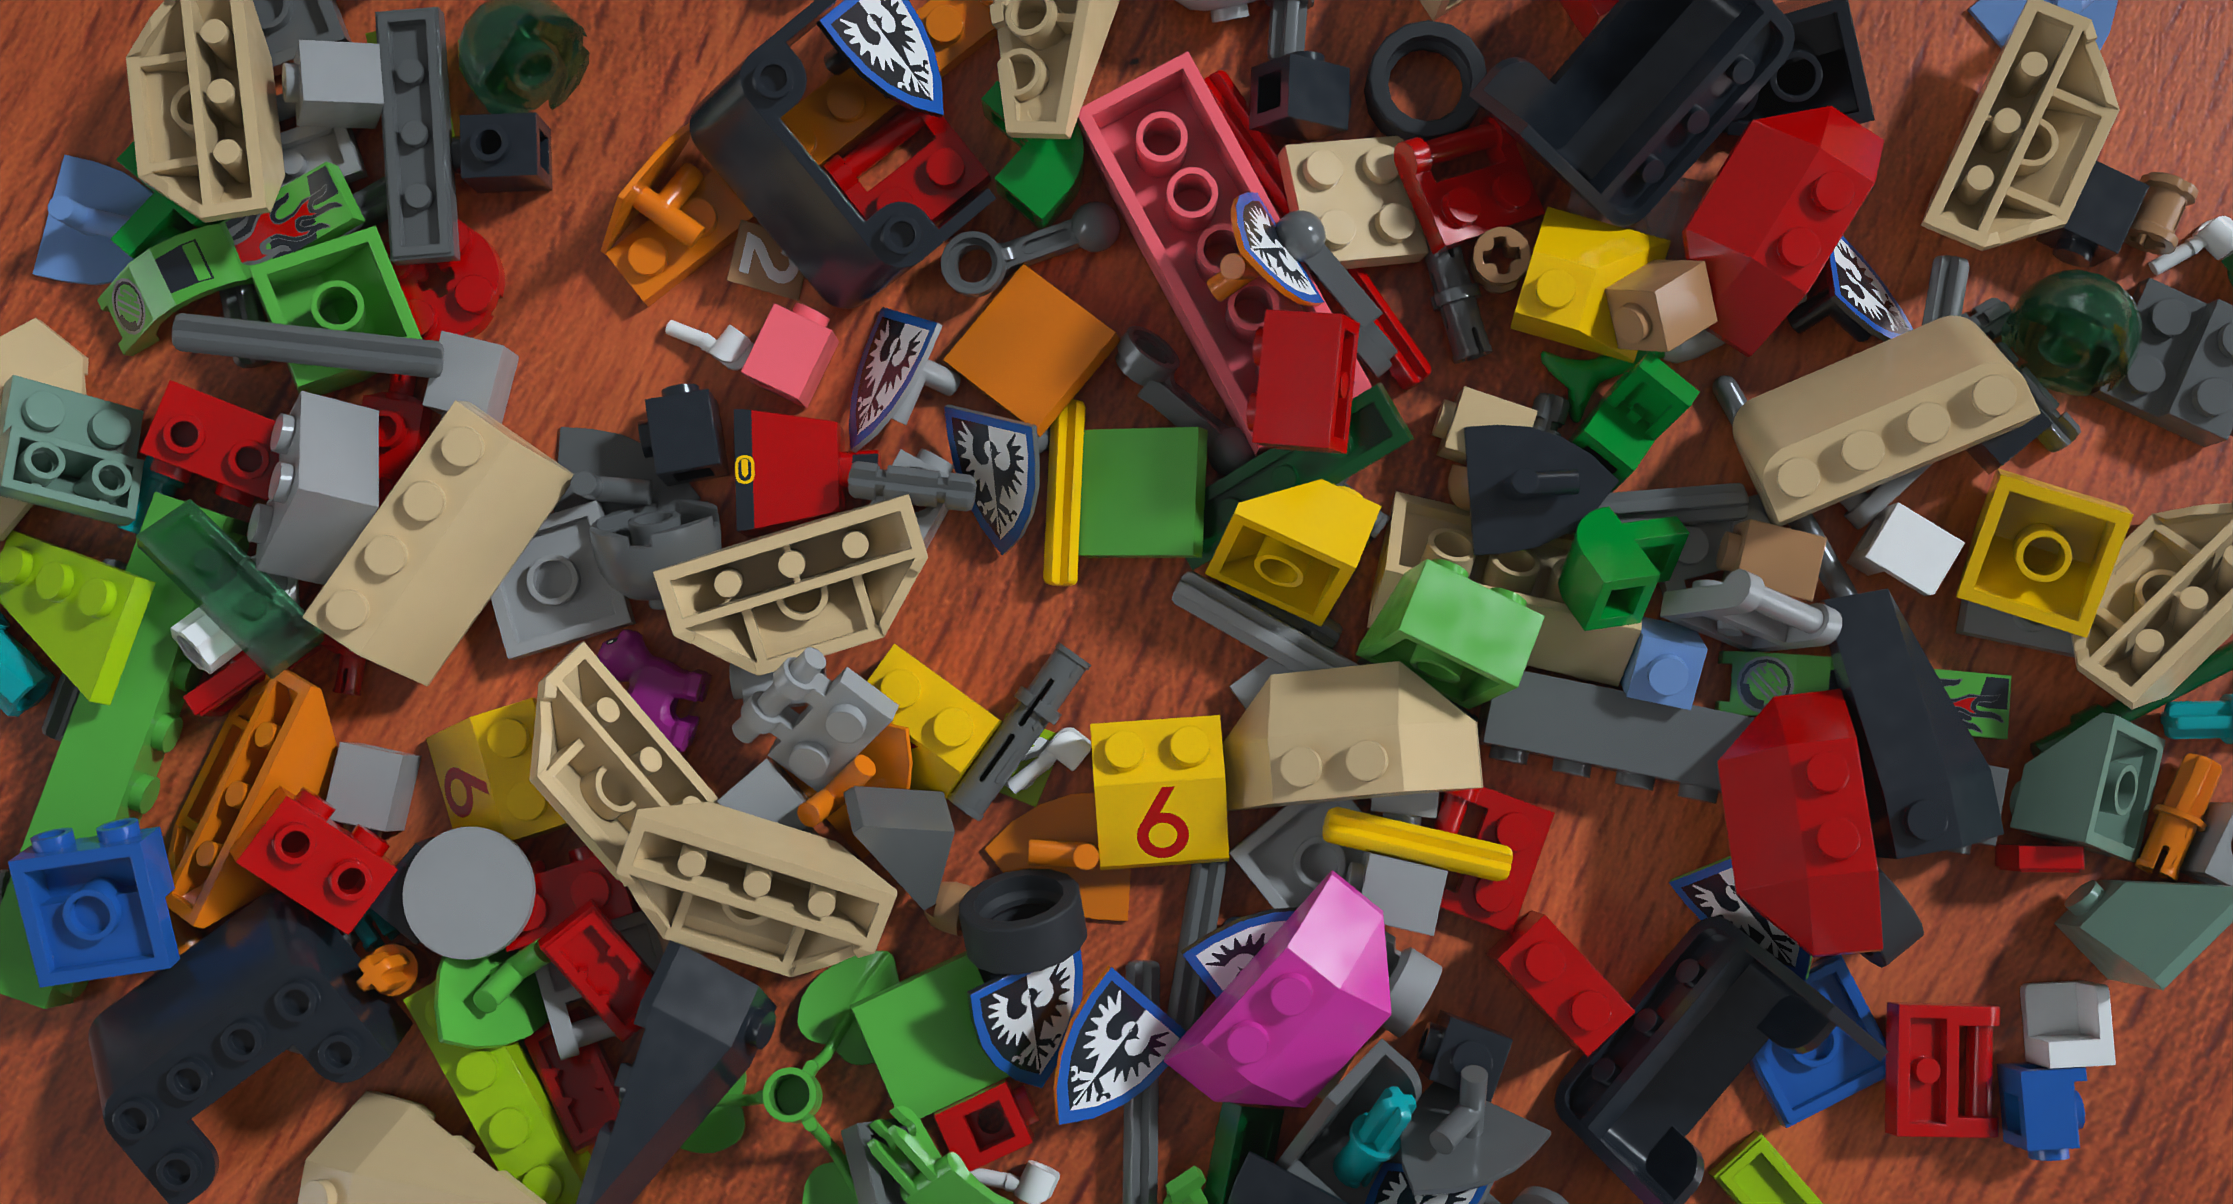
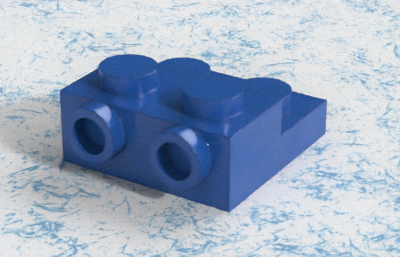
(96, 902)

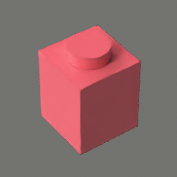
(791, 353)

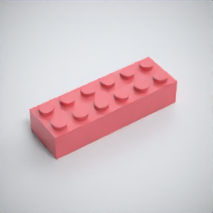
(1174, 182)

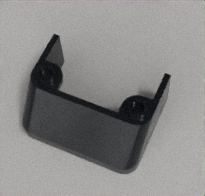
(790, 193)
(1682, 1048)

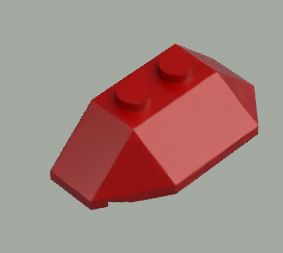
(1778, 216)
(1803, 824)

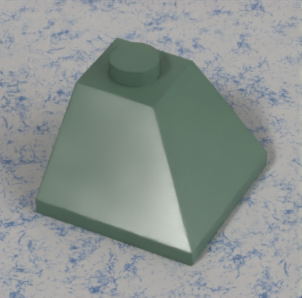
(2091, 788)
(2145, 928)

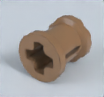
(2160, 213)
(1513, 246)

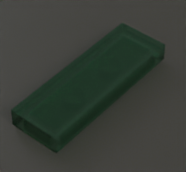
(229, 588)

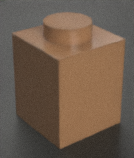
(1661, 305)
(1779, 555)

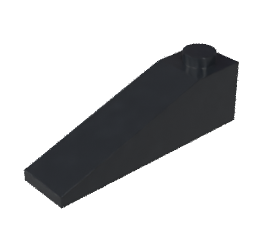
(1820, 70)
(1917, 757)
(694, 1048)

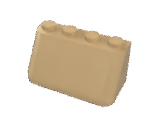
(1878, 417)

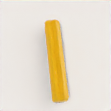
(1064, 496)
(1417, 844)

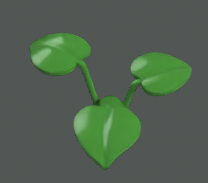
(795, 1093)

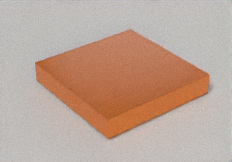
(1032, 349)

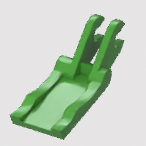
(921, 1169)

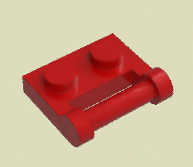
(933, 179)
(1474, 202)
(1503, 822)
(1925, 1070)

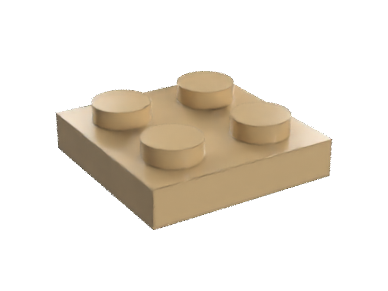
(1357, 199)

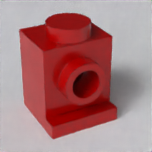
(975, 1143)

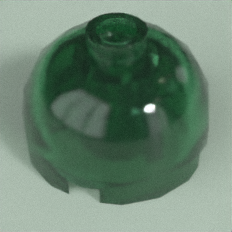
(521, 55)
(2075, 331)

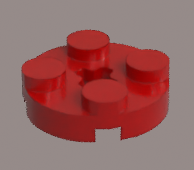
(470, 294)

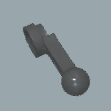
(1092, 228)
(1305, 239)
(1152, 364)

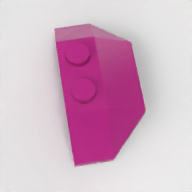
(1294, 1006)

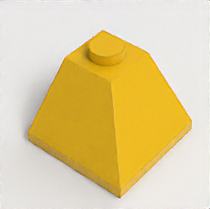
(1568, 280)

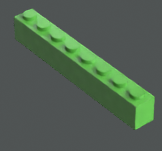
(113, 751)

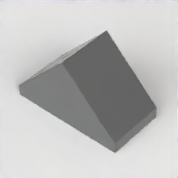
(906, 834)

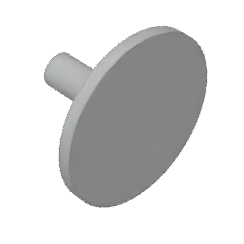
(469, 893)

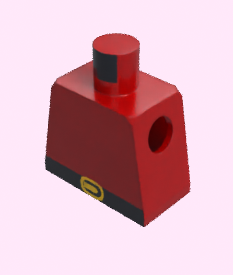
(789, 470)

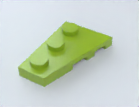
(74, 610)

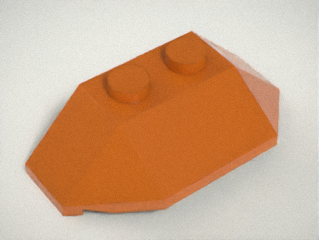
(268, 741)

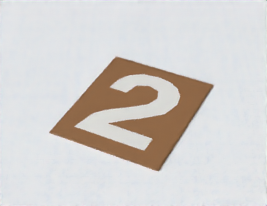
(763, 264)

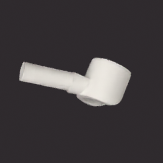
(2212, 235)
(730, 348)
(1066, 746)
(1033, 1187)

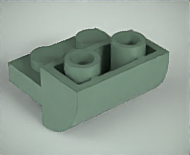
(69, 451)

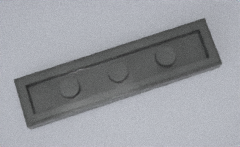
(417, 137)

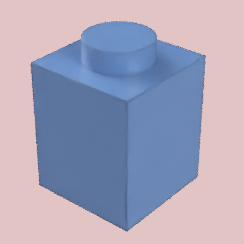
(1665, 664)

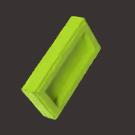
(1760, 1175)

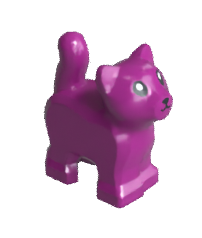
(656, 685)

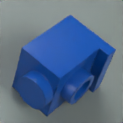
(2041, 1109)

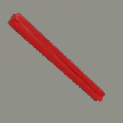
(1262, 153)

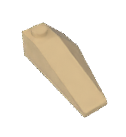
(1048, 61)
(398, 1155)

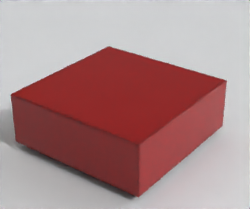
(2039, 858)

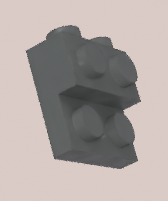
(2181, 367)

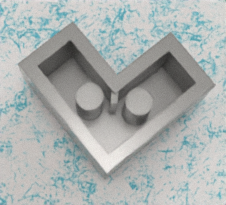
(319, 488)

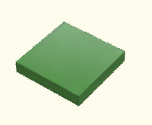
(1143, 493)
(926, 1037)

